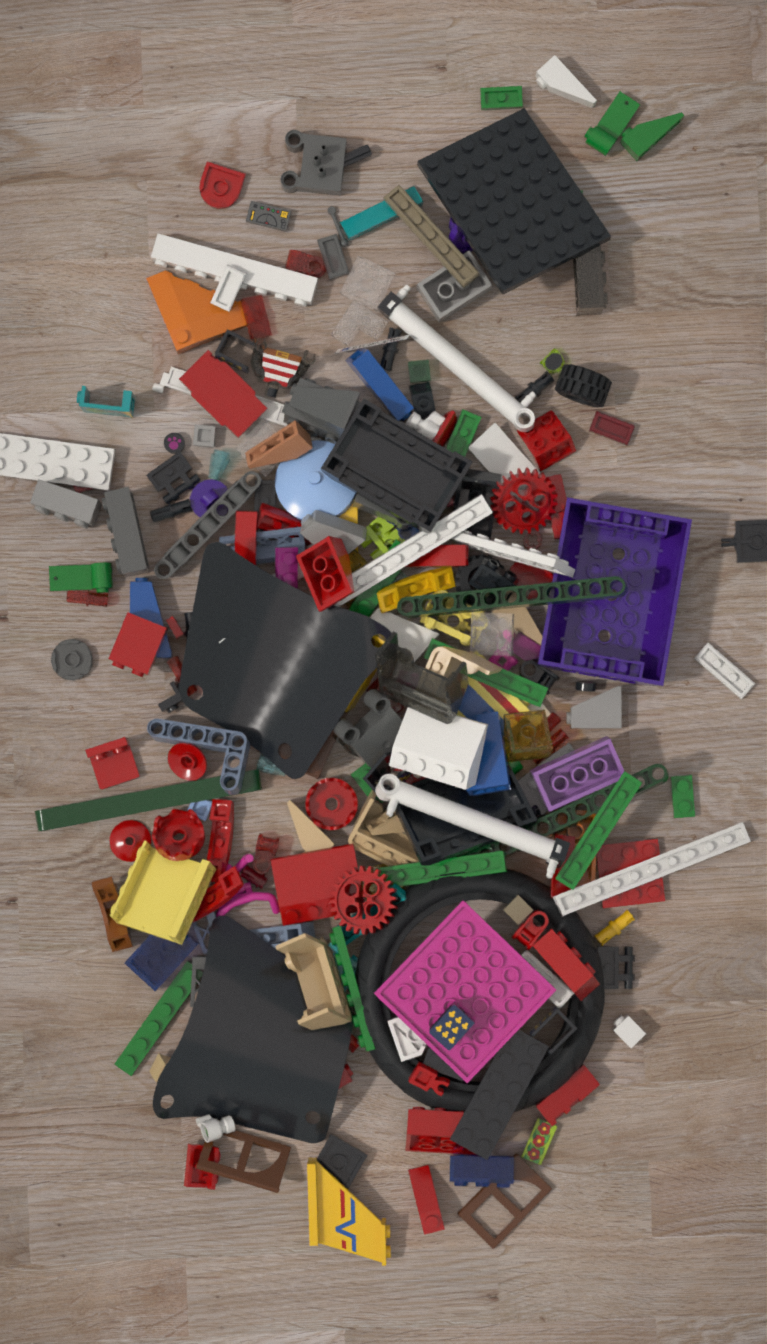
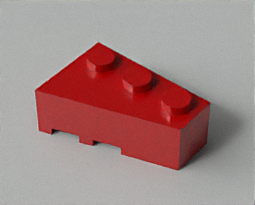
(567, 963)
(568, 1095)

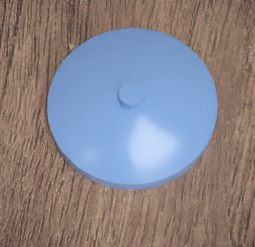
(306, 488)

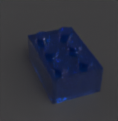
(159, 958)
(482, 1171)

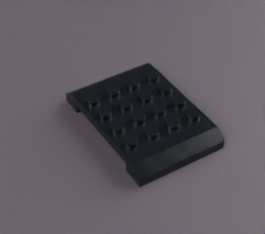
(395, 467)
(440, 840)

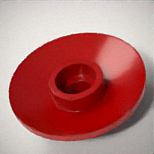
(182, 765)
(121, 832)

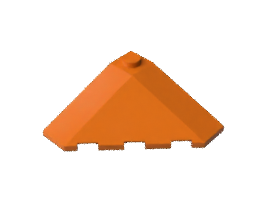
(189, 312)

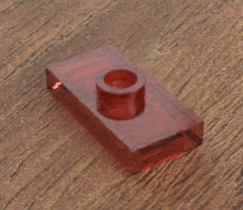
(256, 317)

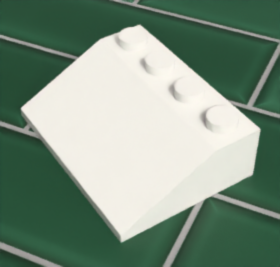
(438, 749)

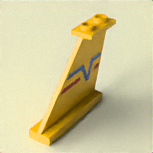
(342, 1219)

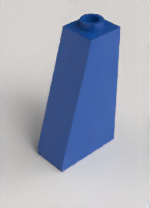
(380, 384)
(145, 605)
(493, 768)

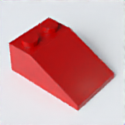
(327, 572)

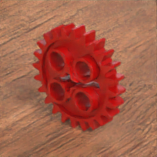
(535, 486)
(382, 898)

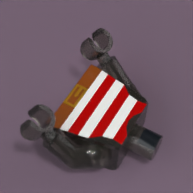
(278, 367)

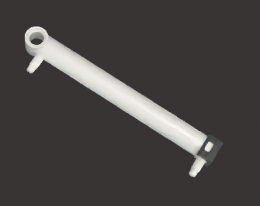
(455, 361)
(551, 850)

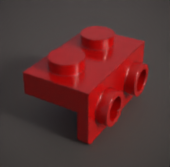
(196, 1177)

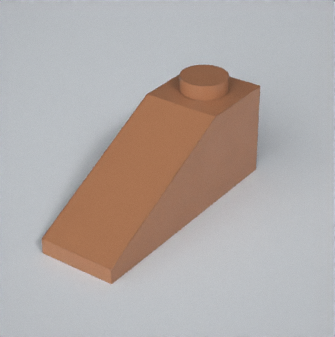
(282, 446)

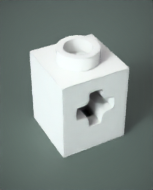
(628, 1030)

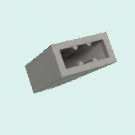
(321, 525)
(598, 712)

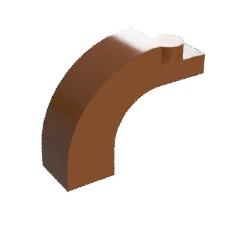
(107, 894)

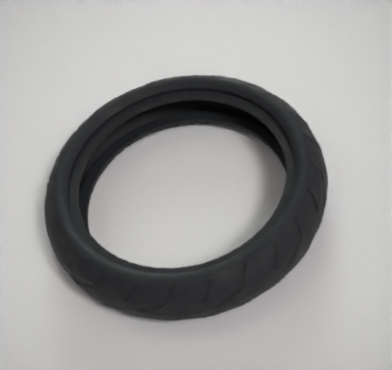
(424, 899)

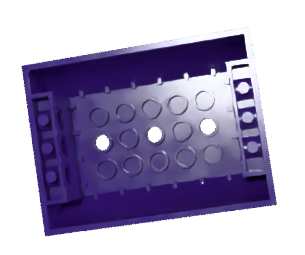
(637, 622)

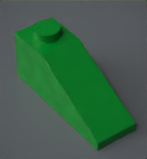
(648, 134)

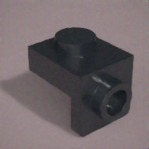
(171, 703)

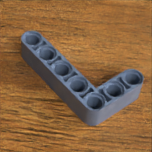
(207, 742)

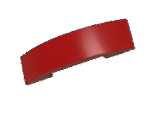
(246, 534)
(221, 835)
(220, 893)

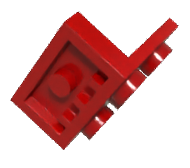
(548, 441)
(113, 763)

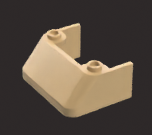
(447, 660)
(386, 848)
(318, 980)

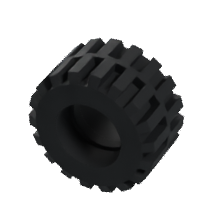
(583, 385)
(464, 572)

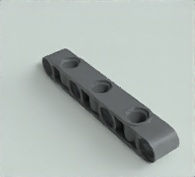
(207, 525)

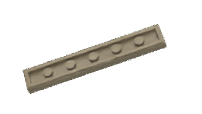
(431, 236)

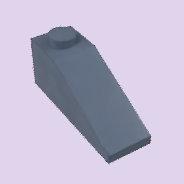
(278, 934)

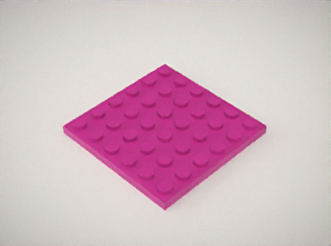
(479, 972)

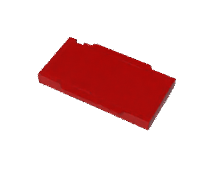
(223, 393)

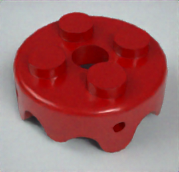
(316, 803)
(174, 823)

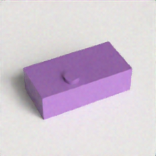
(577, 773)

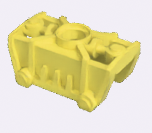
(443, 626)

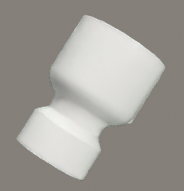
(427, 427)
(214, 1129)

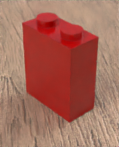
(137, 644)

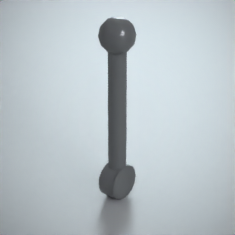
(331, 211)

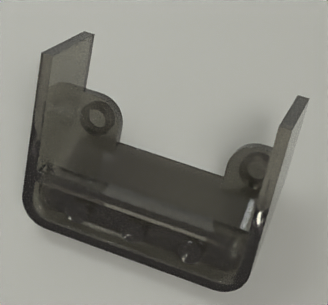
(418, 686)

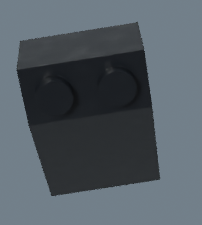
(473, 485)

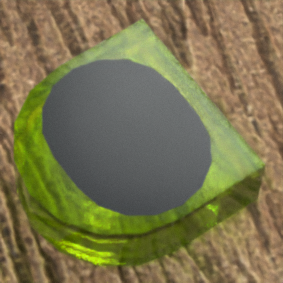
(553, 362)

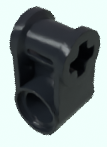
(540, 675)

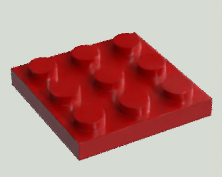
(623, 855)

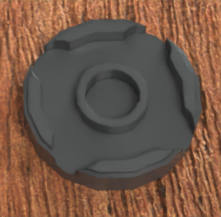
(72, 659)

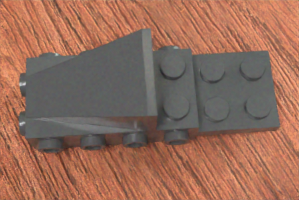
(321, 409)

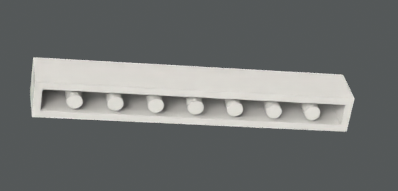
(212, 263)

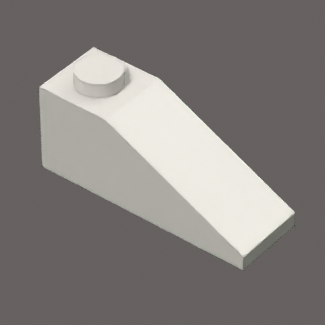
(560, 81)

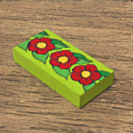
(539, 1141)

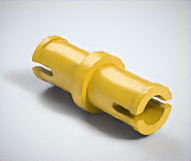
(614, 927)

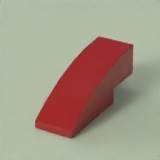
(443, 557)

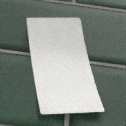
(499, 453)

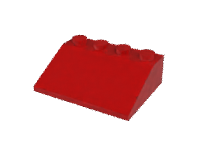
(307, 879)
(432, 1130)

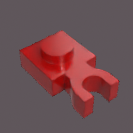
(426, 1078)

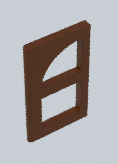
(523, 1172)
(267, 1179)

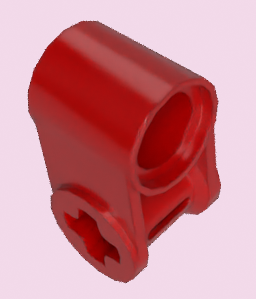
(530, 930)

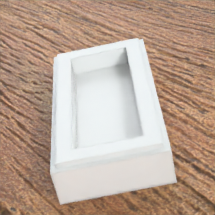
(228, 288)

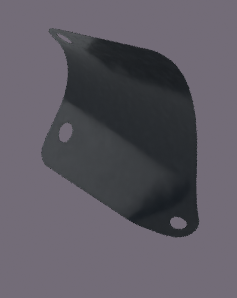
(282, 662)
(246, 1047)

